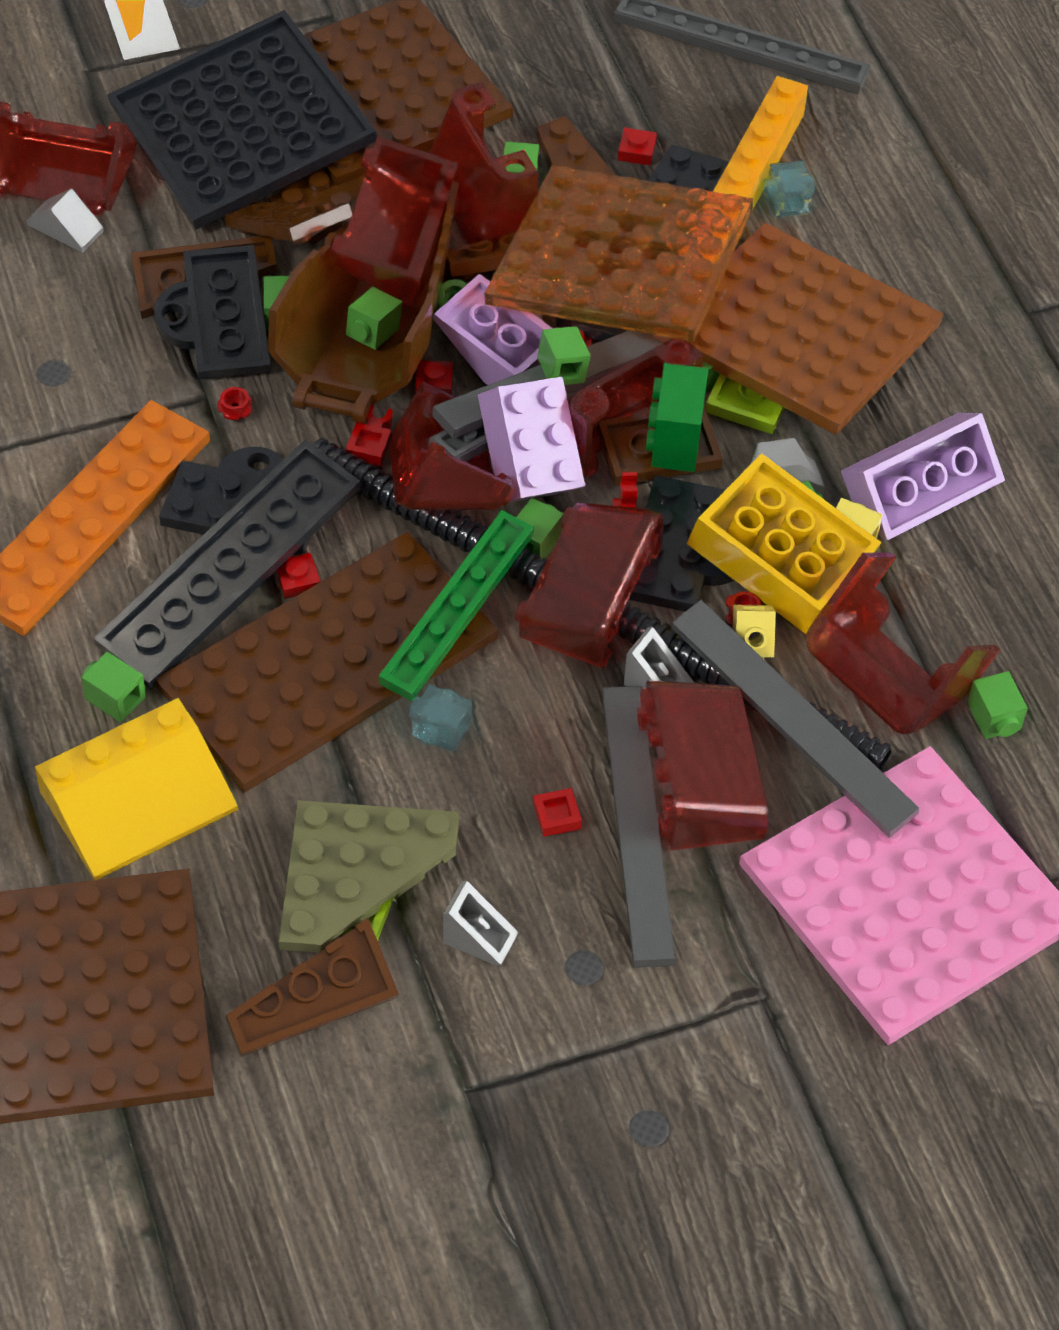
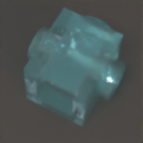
(789, 188)
(440, 717)

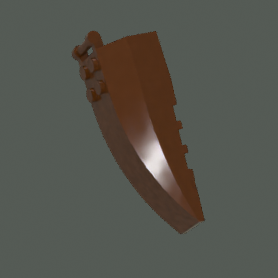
(311, 325)

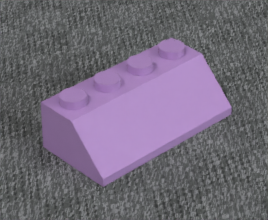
(926, 473)

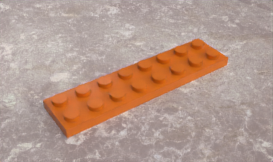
(93, 512)

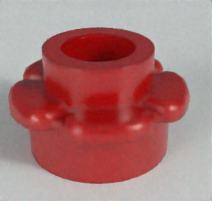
(234, 403)

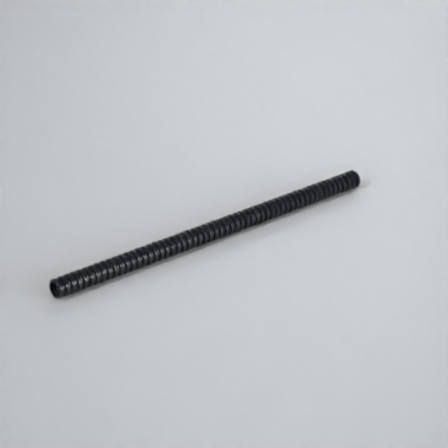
(528, 567)

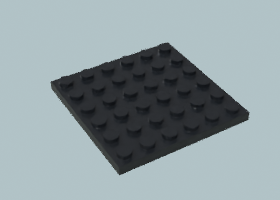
(241, 119)

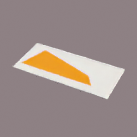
(141, 27)

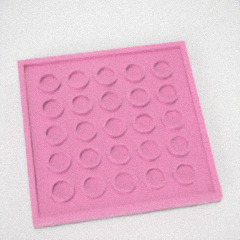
(913, 914)

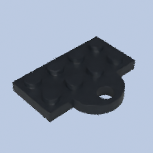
(218, 312)
(207, 493)
(679, 571)

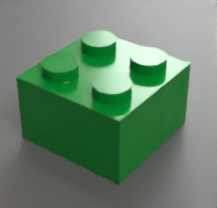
(676, 417)

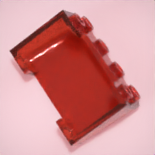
(489, 196)
(704, 763)

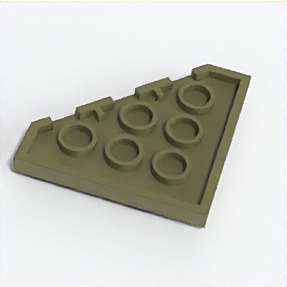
(354, 861)

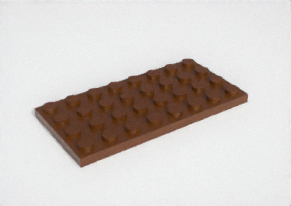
(313, 662)

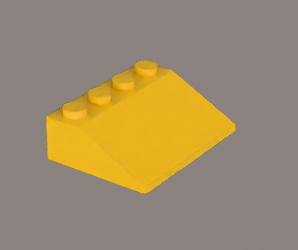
(780, 541)
(135, 789)

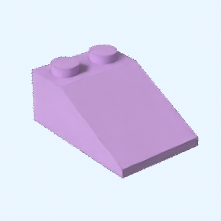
(489, 337)

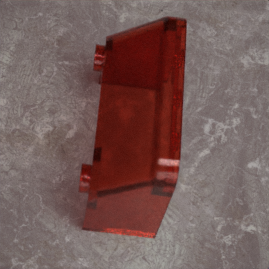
(874, 668)

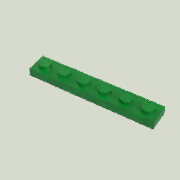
(456, 606)

